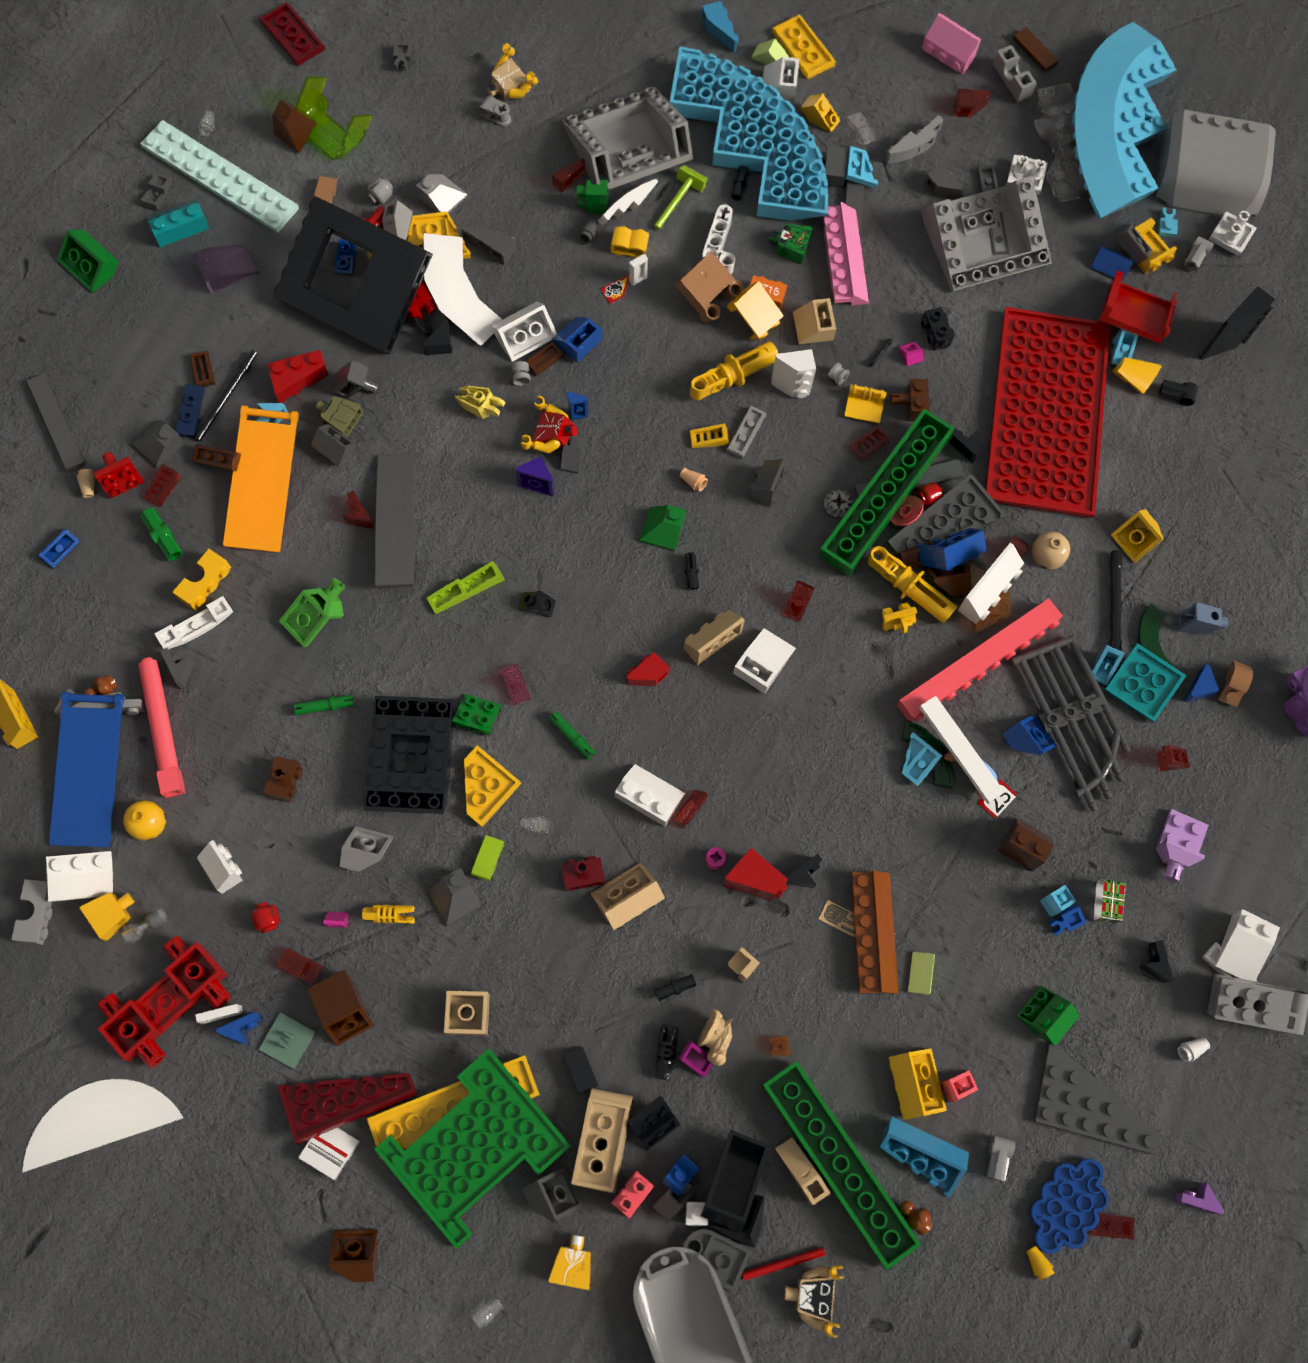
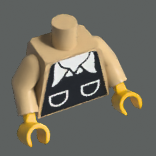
(815, 1297)

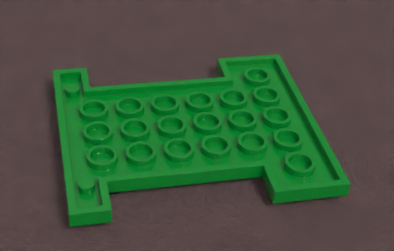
(474, 1146)

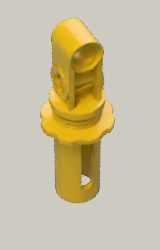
(733, 371)
(911, 584)

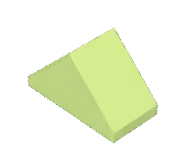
(768, 52)

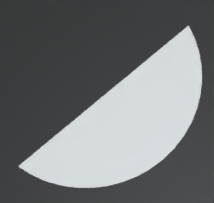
(97, 1117)

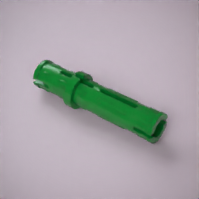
(324, 704)
(578, 742)

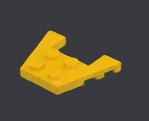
(433, 223)

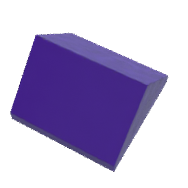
(535, 477)

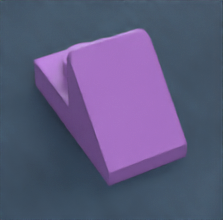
(1204, 1201)

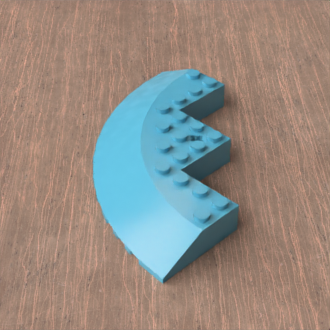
(1117, 116)
(754, 131)

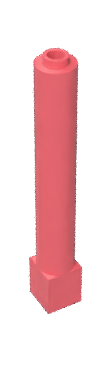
(168, 772)

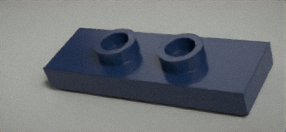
(190, 410)

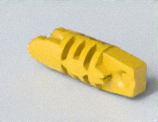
(388, 913)

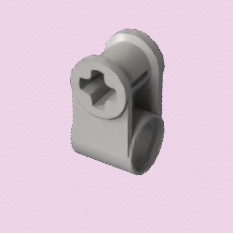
(495, 111)

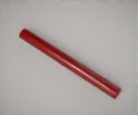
(784, 1263)

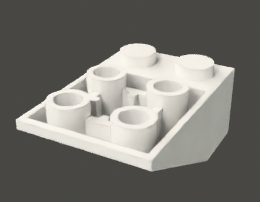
(763, 660)

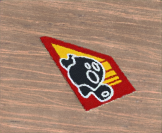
(616, 289)

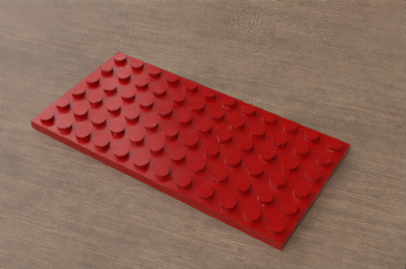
(1048, 412)

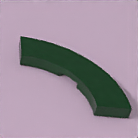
(1149, 631)
(943, 770)

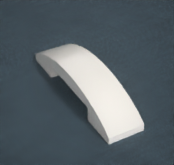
(196, 625)

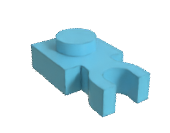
(1167, 225)

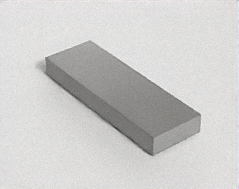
(746, 432)

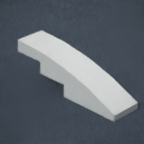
(631, 200)

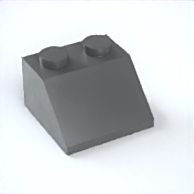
(767, 481)

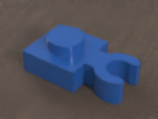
(1070, 919)

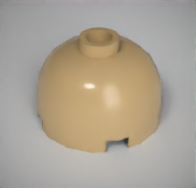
(1051, 550)

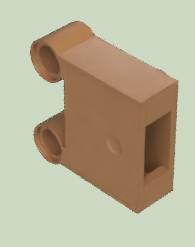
(704, 283)

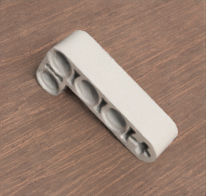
(718, 237)

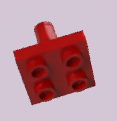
(118, 475)

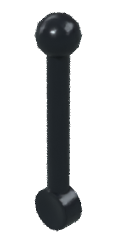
(888, 342)

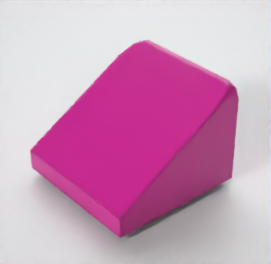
(911, 353)
(336, 919)

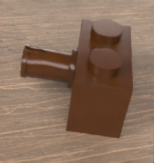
(915, 398)
(283, 779)

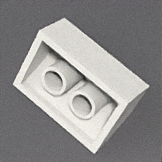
(524, 330)
(794, 373)
(649, 795)
(79, 876)

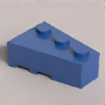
(954, 550)

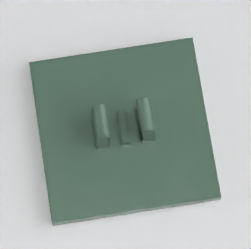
(287, 1040)

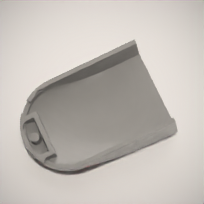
(686, 1310)

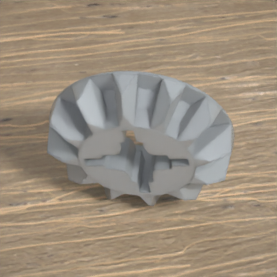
(832, 507)

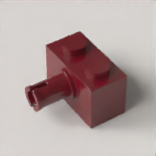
(583, 873)

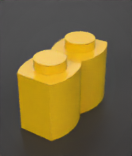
(629, 242)

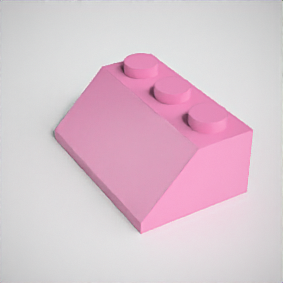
(951, 44)

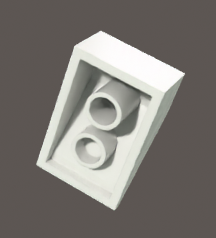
(1246, 945)

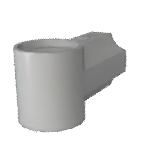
(1198, 252)
(1000, 1151)

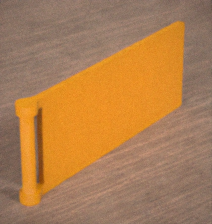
(260, 481)

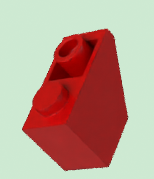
(649, 672)

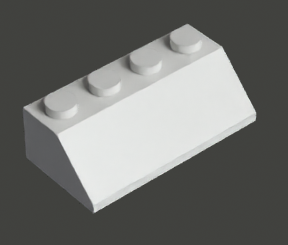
(992, 584)

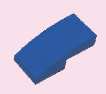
(345, 257)

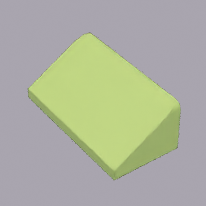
(921, 973)

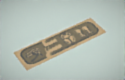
(838, 917)

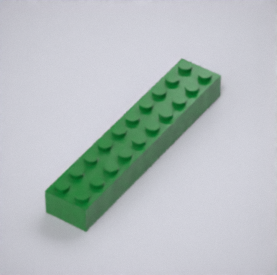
(886, 492)
(841, 1166)

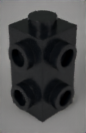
(937, 328)

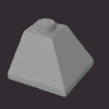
(440, 193)
(363, 848)

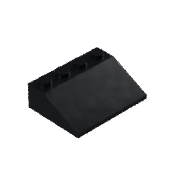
(1240, 323)

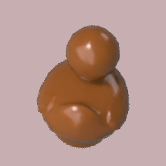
(102, 686)
(916, 1219)

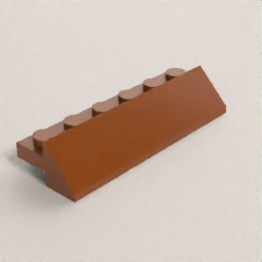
(874, 933)

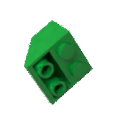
(1048, 1015)

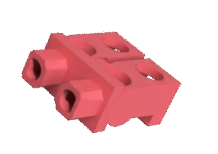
(634, 1193)

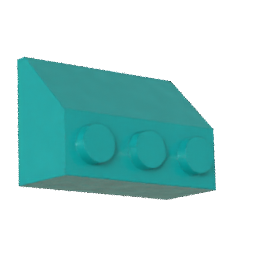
(178, 223)

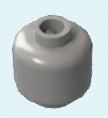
(379, 191)

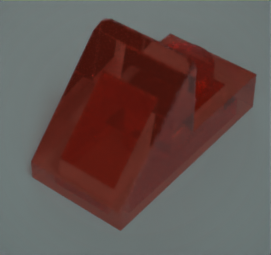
(357, 515)
(799, 601)
(1173, 758)

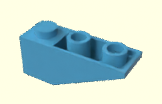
(717, 24)

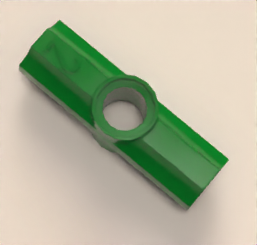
(161, 534)

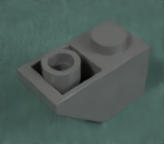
(943, 183)

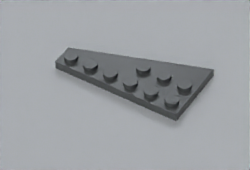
(961, 508)

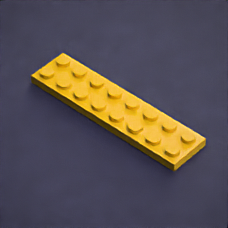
(415, 1117)

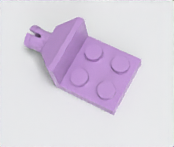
(1180, 843)

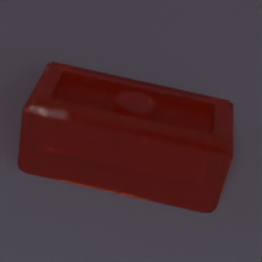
(690, 808)

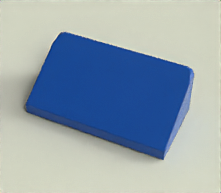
(577, 405)
(59, 548)

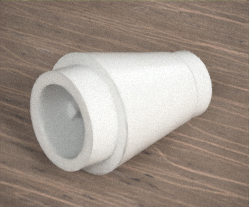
(1191, 1050)

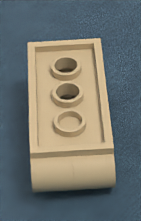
(604, 1120)

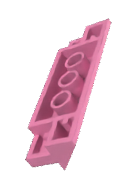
(844, 255)

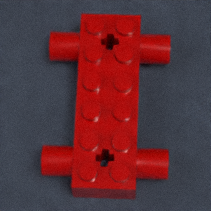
(163, 1002)

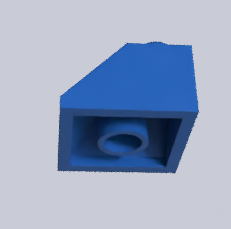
(1029, 737)

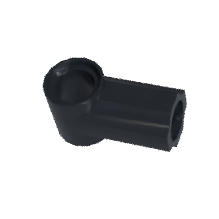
(1184, 393)

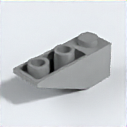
(397, 219)

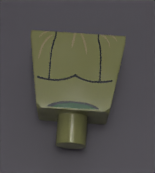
(340, 414)

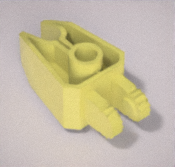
(479, 401)

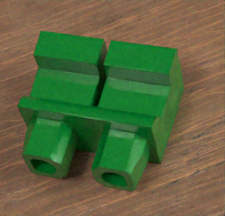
(593, 197)

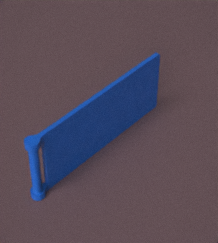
(86, 772)

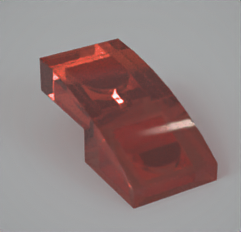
(299, 966)

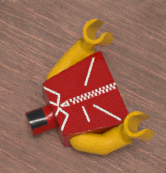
(552, 429)

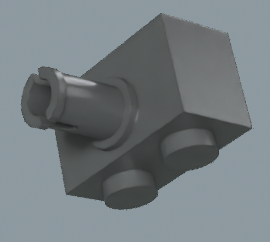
(352, 379)

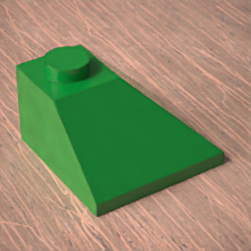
(663, 526)

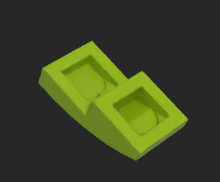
(487, 858)

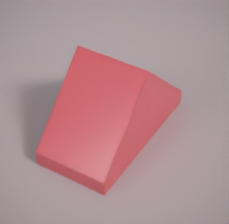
(959, 1086)

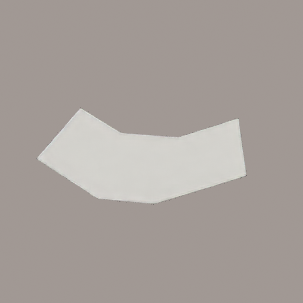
(453, 289)

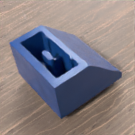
(578, 337)

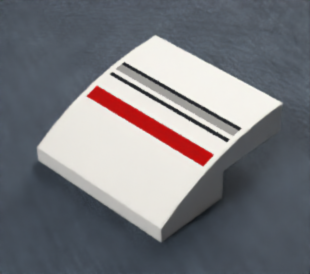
(329, 1151)

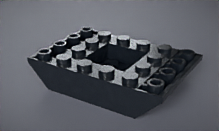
(405, 728)

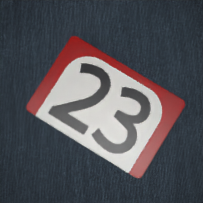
(996, 806)

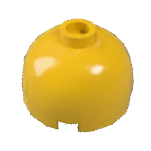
(144, 820)

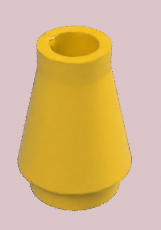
(1040, 1265)

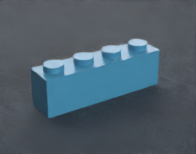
(925, 1154)

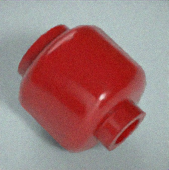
(929, 494)
(265, 917)

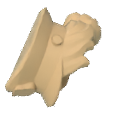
(716, 1036)

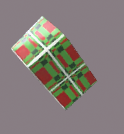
(1109, 901)

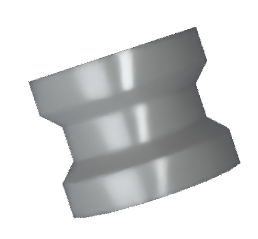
(838, 374)

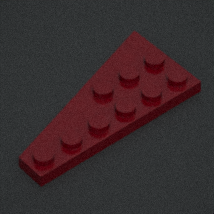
(333, 1103)

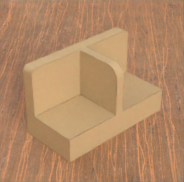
(743, 964)

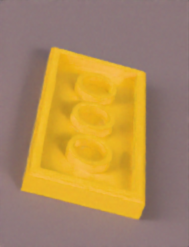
(804, 45)

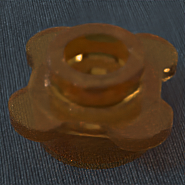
(784, 1041)

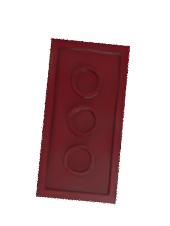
(292, 34)

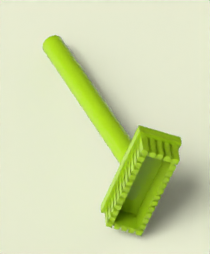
(690, 179)

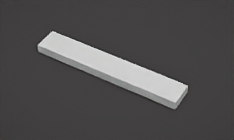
(961, 749)

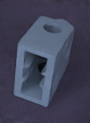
(1201, 619)

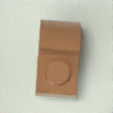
(1237, 683)

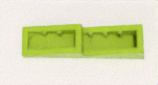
(467, 587)

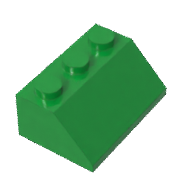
(86, 259)

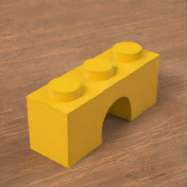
(195, 593)

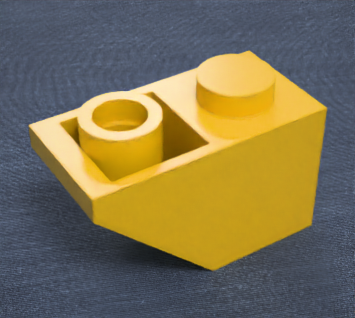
(820, 112)

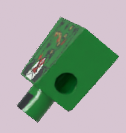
(792, 241)

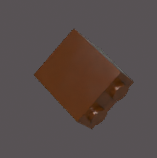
(1026, 845)
(340, 1007)

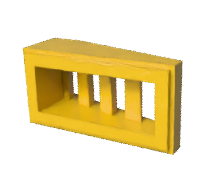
(716, 429)

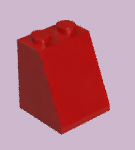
(756, 877)

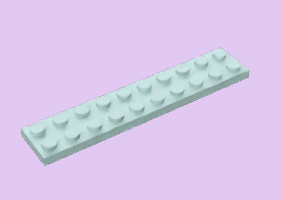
(220, 176)

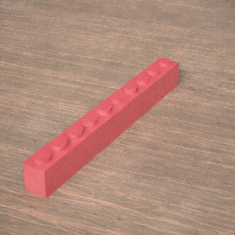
(981, 659)

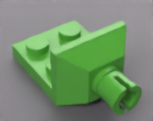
(312, 611)

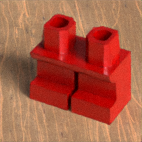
(422, 302)

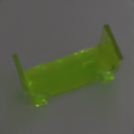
(327, 133)

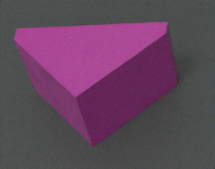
(695, 1059)

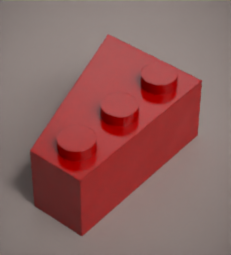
(296, 373)

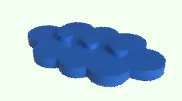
(1069, 1206)

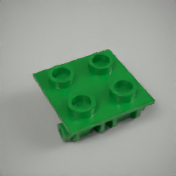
(476, 714)

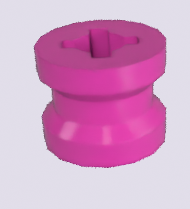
(713, 860)

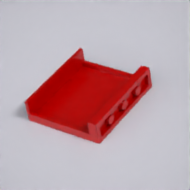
(1138, 310)

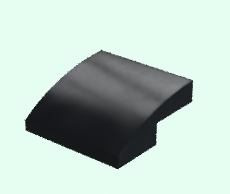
(653, 1123)

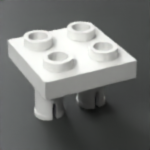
(1025, 167)
(1233, 232)

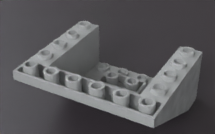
(629, 138)
(963, 240)

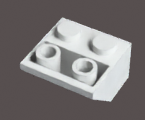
(783, 76)
(219, 867)

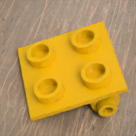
(865, 403)

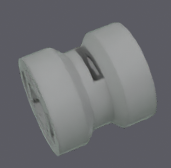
(520, 370)

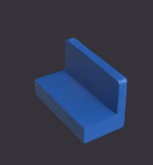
(1110, 261)

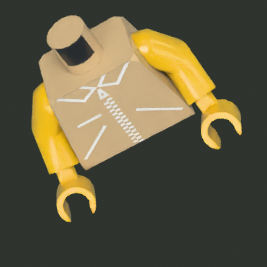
(509, 79)

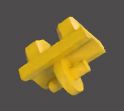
(899, 620)

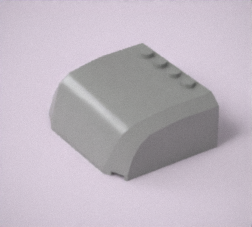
(1215, 163)

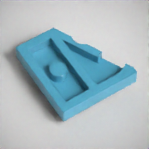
(859, 168)
(919, 759)

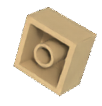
(466, 1013)

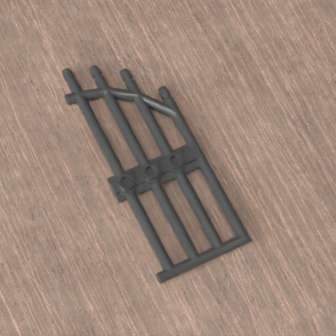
(1070, 713)

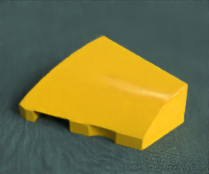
(1137, 373)

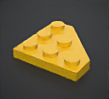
(486, 785)

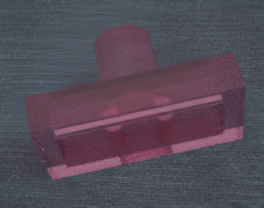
(515, 684)

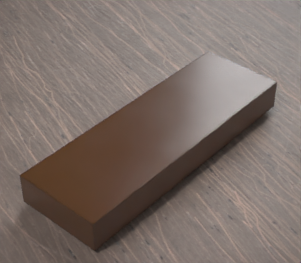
(1035, 49)
(216, 457)

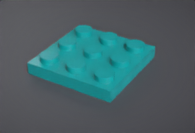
(1145, 682)

